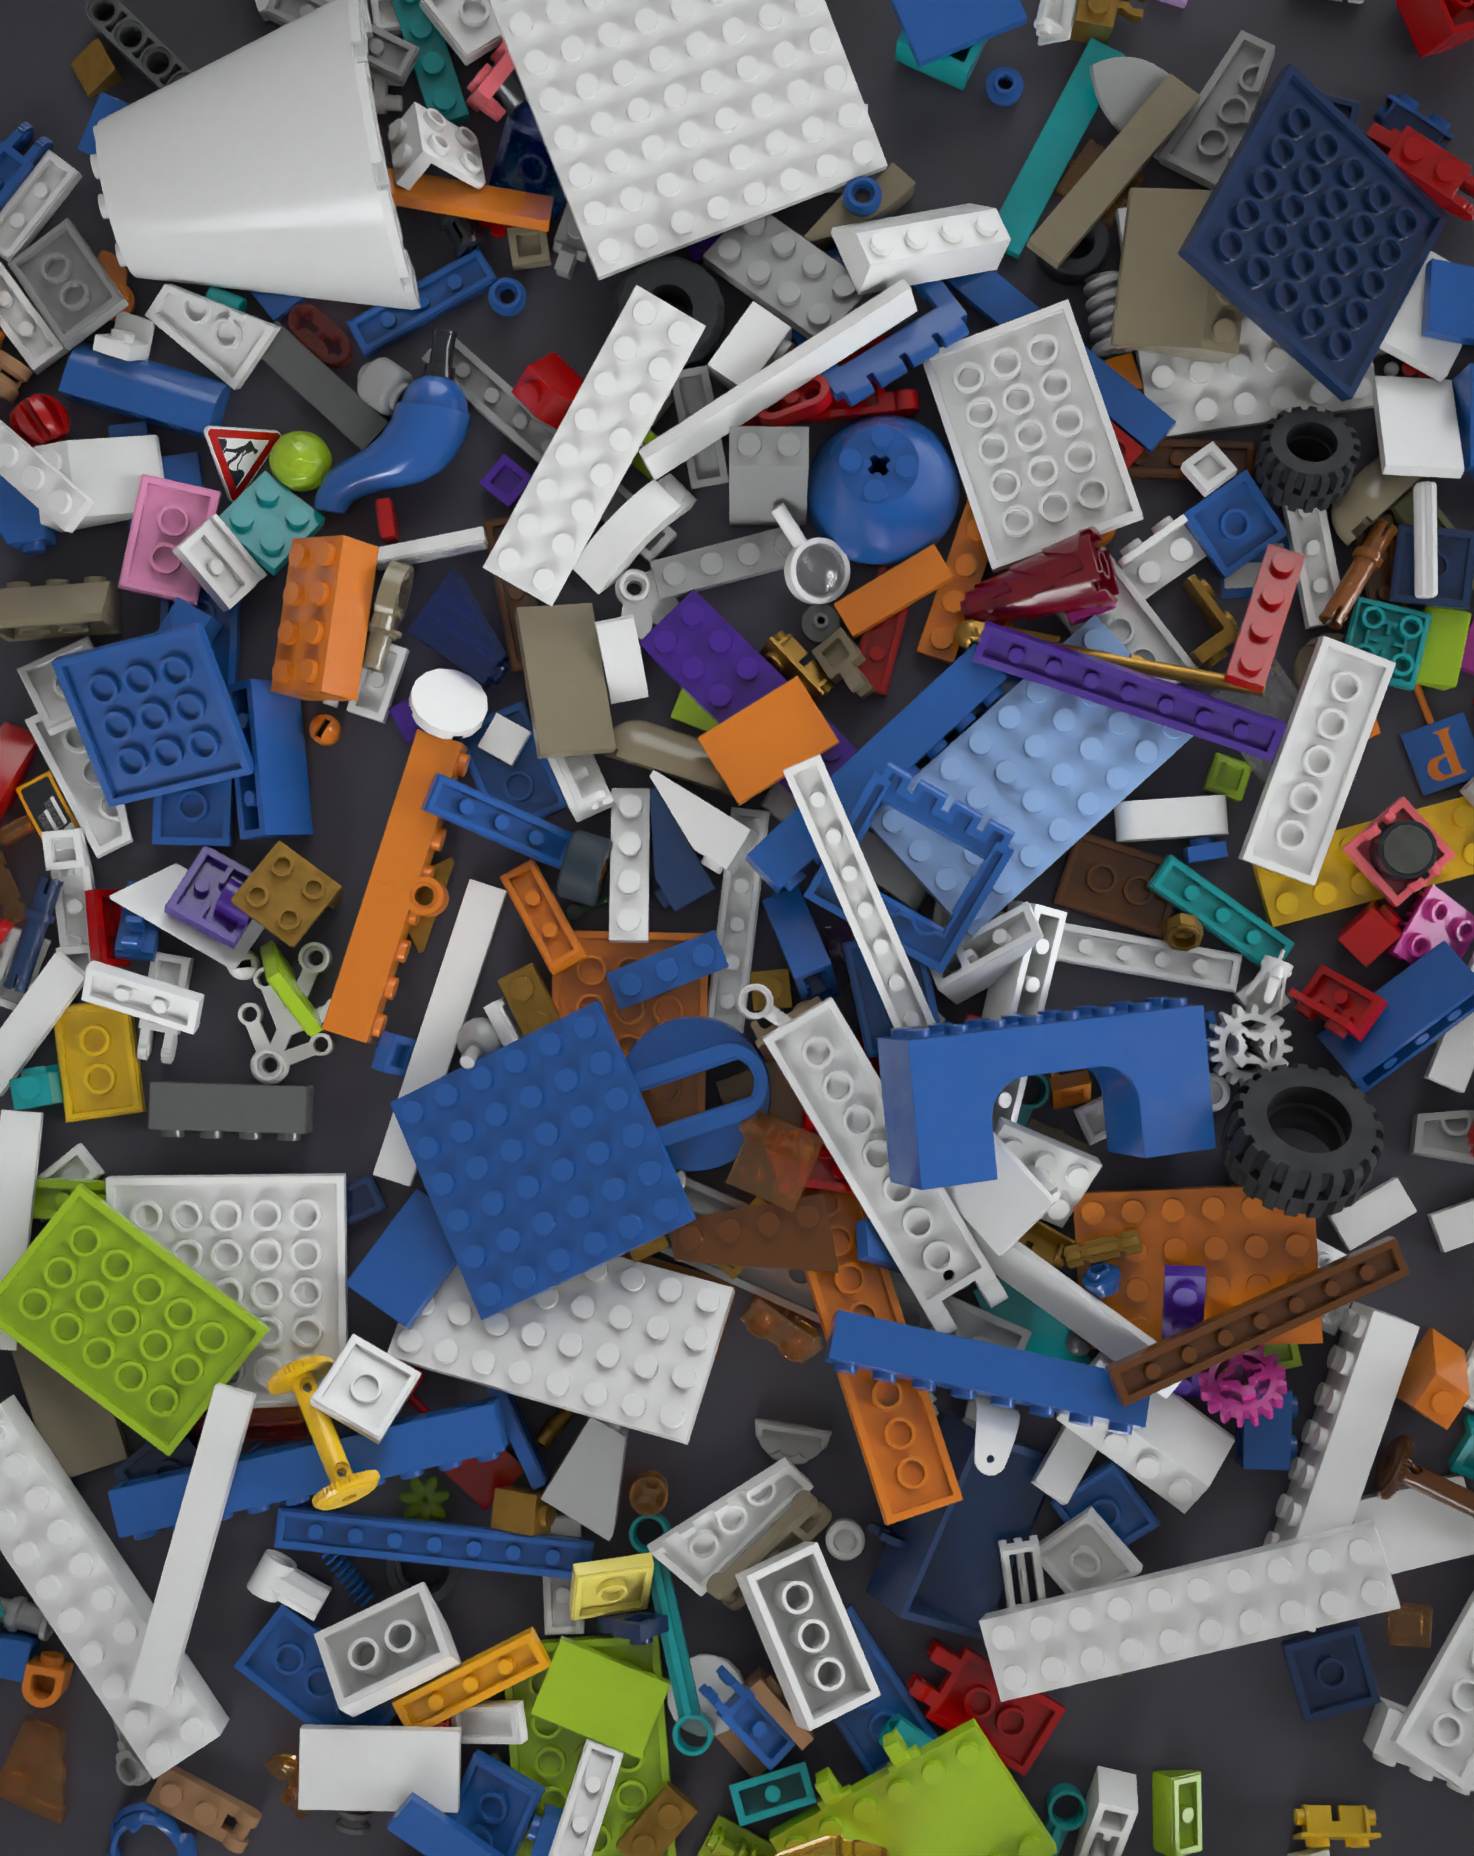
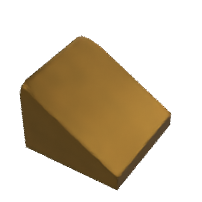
(95, 69)

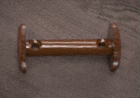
(1397, 1468)

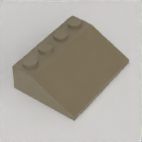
(1159, 296)

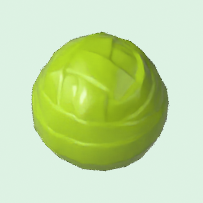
(300, 460)

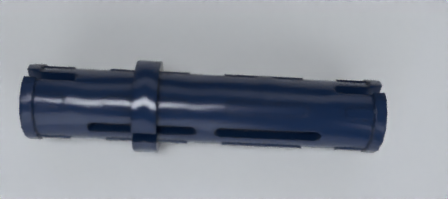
(33, 933)

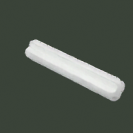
(1425, 540)

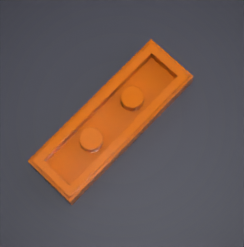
(893, 591)
(543, 916)

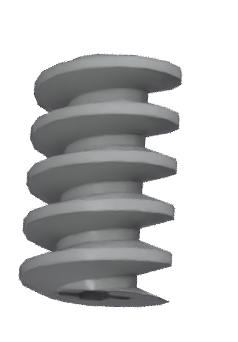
(1102, 290)

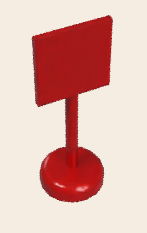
(476, 1477)

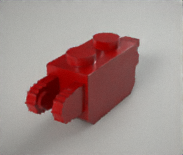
(1429, 167)

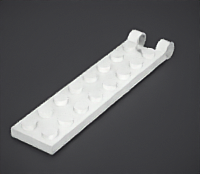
(847, 1111)

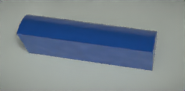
(144, 391)
(276, 795)
(1420, 1009)

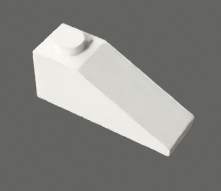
(708, 829)
(988, 953)
(1111, 1813)

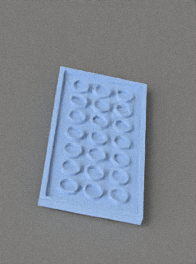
(1039, 768)

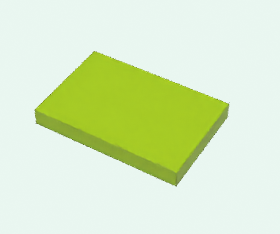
(601, 1697)

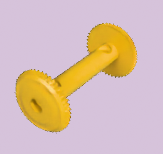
(341, 1490)

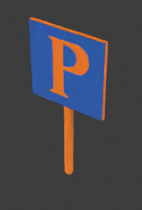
(1440, 750)

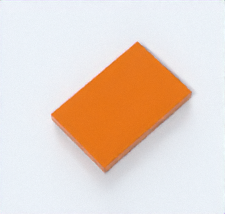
(766, 739)

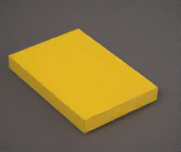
(98, 1063)

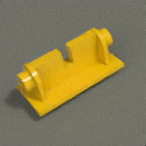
(1319, 1829)

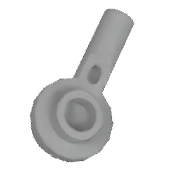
(128, 1765)

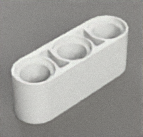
(1171, 818)

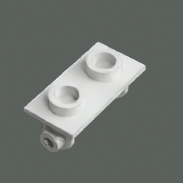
(1055, 20)

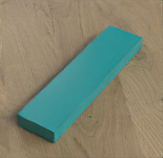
(1217, 912)

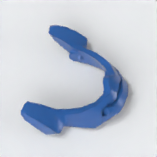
(143, 1813)

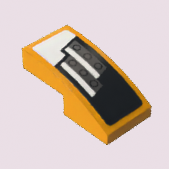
(46, 804)

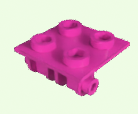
(1433, 920)

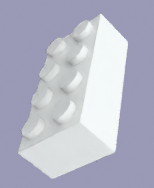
(807, 1635)

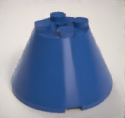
(883, 489)

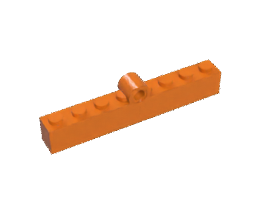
(394, 894)

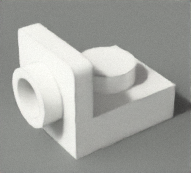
(128, 339)

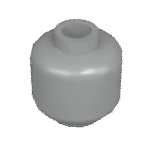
(383, 384)

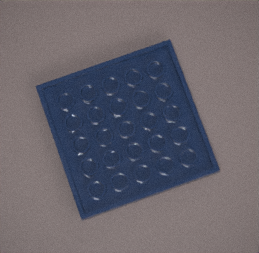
(1314, 233)

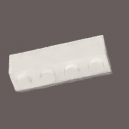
(922, 246)
(1172, 1454)

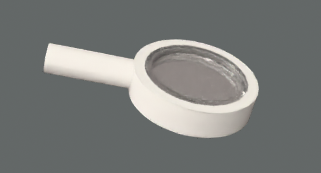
(815, 567)

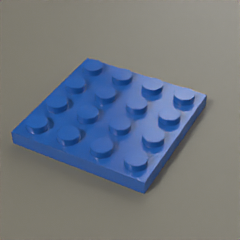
(154, 714)

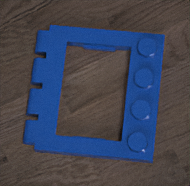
(912, 343)
(918, 935)

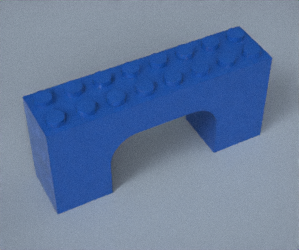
(947, 1077)

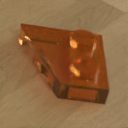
(36, 1771)

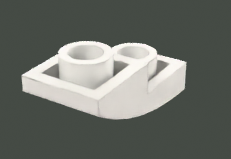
(621, 659)

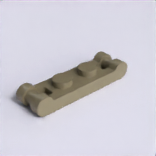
(797, 1525)

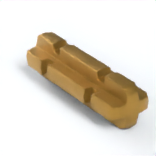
(1103, 1249)

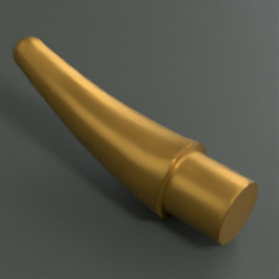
(553, 1427)

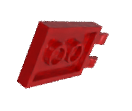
(969, 1691)

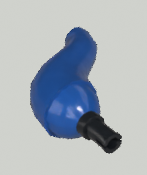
(417, 441)

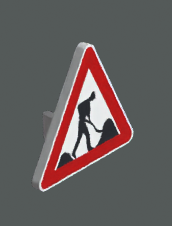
(239, 454)

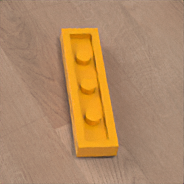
(473, 1680)

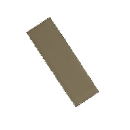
(896, 191)

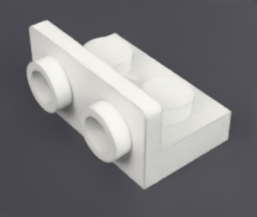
(1160, 557)

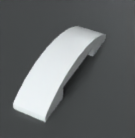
(70, 862)

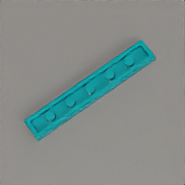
(1053, 150)

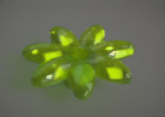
(418, 1505)

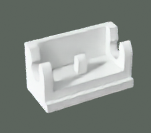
(582, 785)

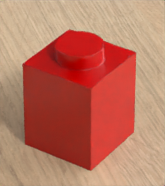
(1371, 932)

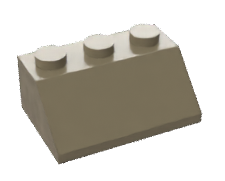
(60, 609)

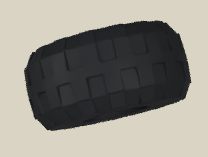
(689, 285)

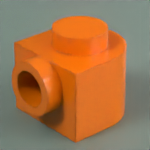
(46, 1678)

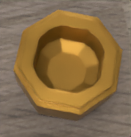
(1183, 932)

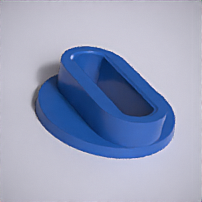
(686, 1048)

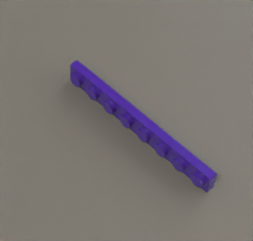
(1128, 691)

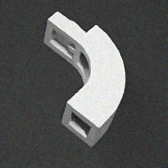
(631, 530)

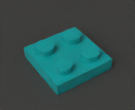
(268, 519)

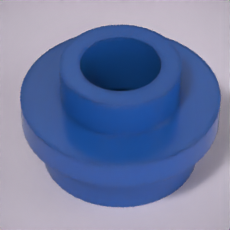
(1000, 96)
(862, 185)
(504, 286)
(1102, 1279)

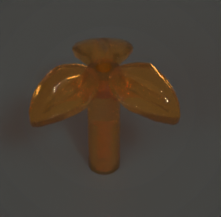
(286, 1767)

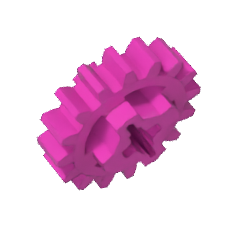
(1241, 1401)

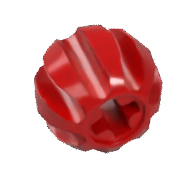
(40, 420)

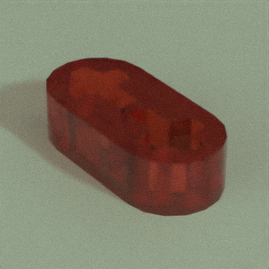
(314, 341)

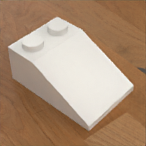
(106, 472)

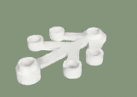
(285, 1022)

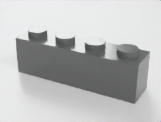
(231, 1108)

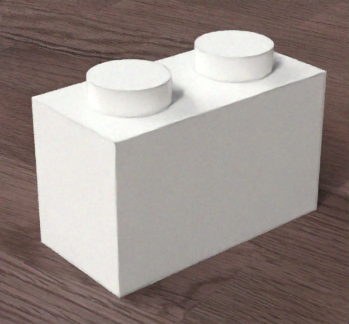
(750, 347)

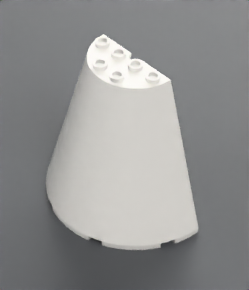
(262, 171)

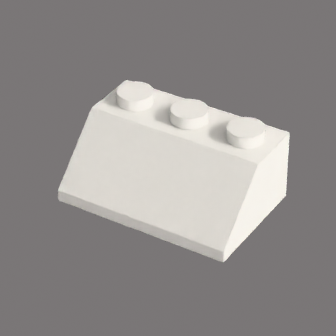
(386, 1650)

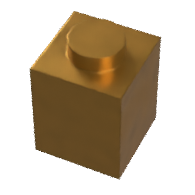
(521, 1511)

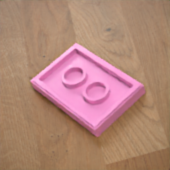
(161, 520)

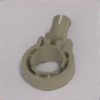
(388, 613)

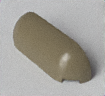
(1367, 500)
(667, 753)

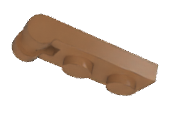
(204, 1807)

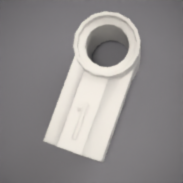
(281, 1581)

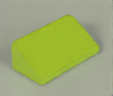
(1443, 648)
(1177, 1812)

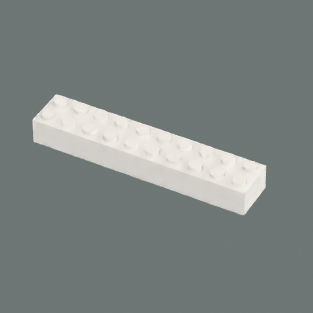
(92, 1597)
(1189, 1610)

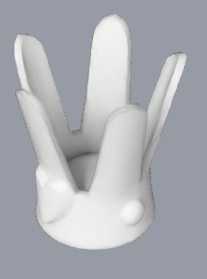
(1278, 974)

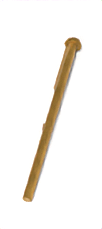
(970, 631)

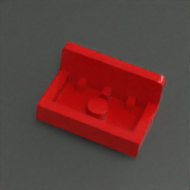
(1338, 1002)

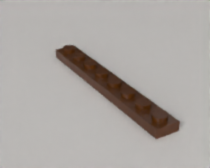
(1257, 1320)

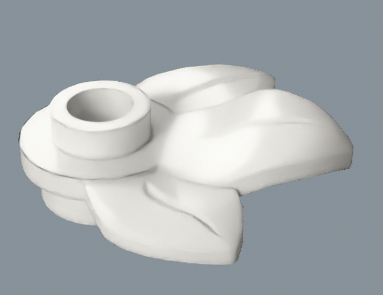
(646, 605)

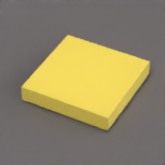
(610, 1586)

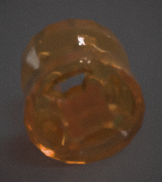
(651, 1500)

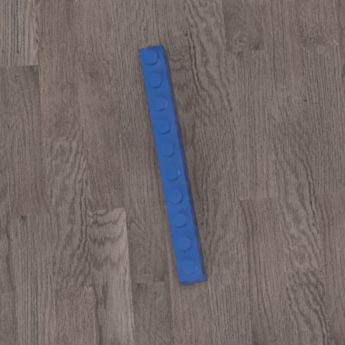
(296, 1470)

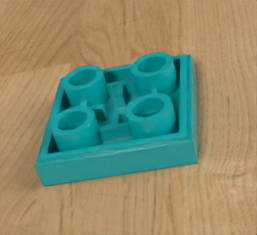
(1392, 634)

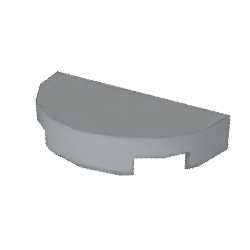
(791, 1440)

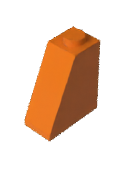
(1435, 1379)

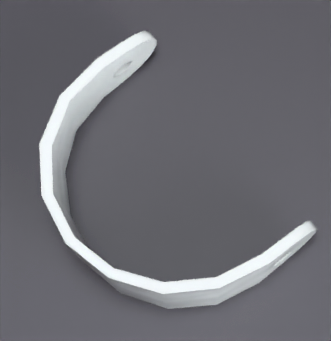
(993, 1434)

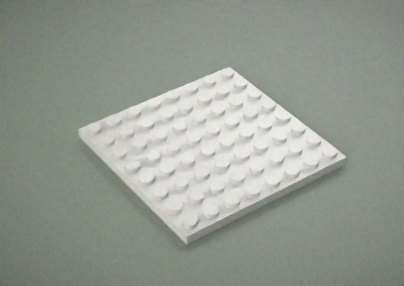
(686, 114)

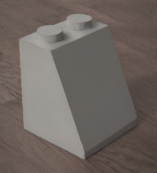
(766, 470)
(591, 1477)

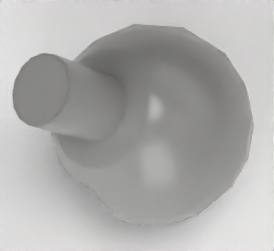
(477, 1040)

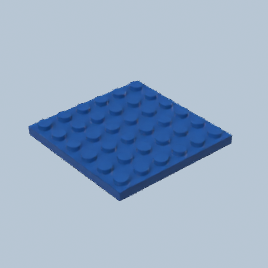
(542, 1161)

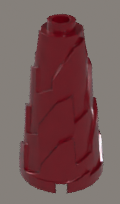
(1059, 579)

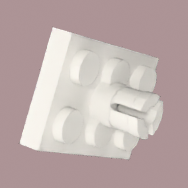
(1057, 1166)

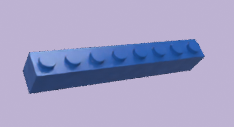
(903, 741)
(979, 1369)

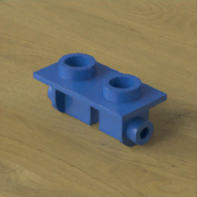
(1404, 113)

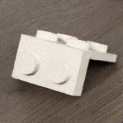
(429, 138)

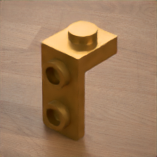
(1220, 621)

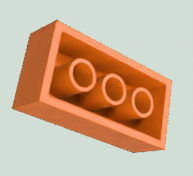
(324, 618)

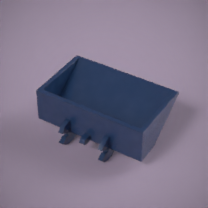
(947, 1561)

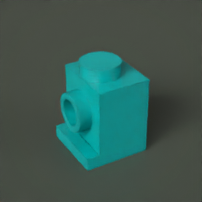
(36, 1087)

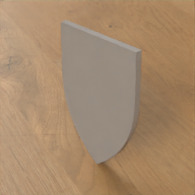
(1124, 87)

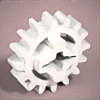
(1261, 1035)

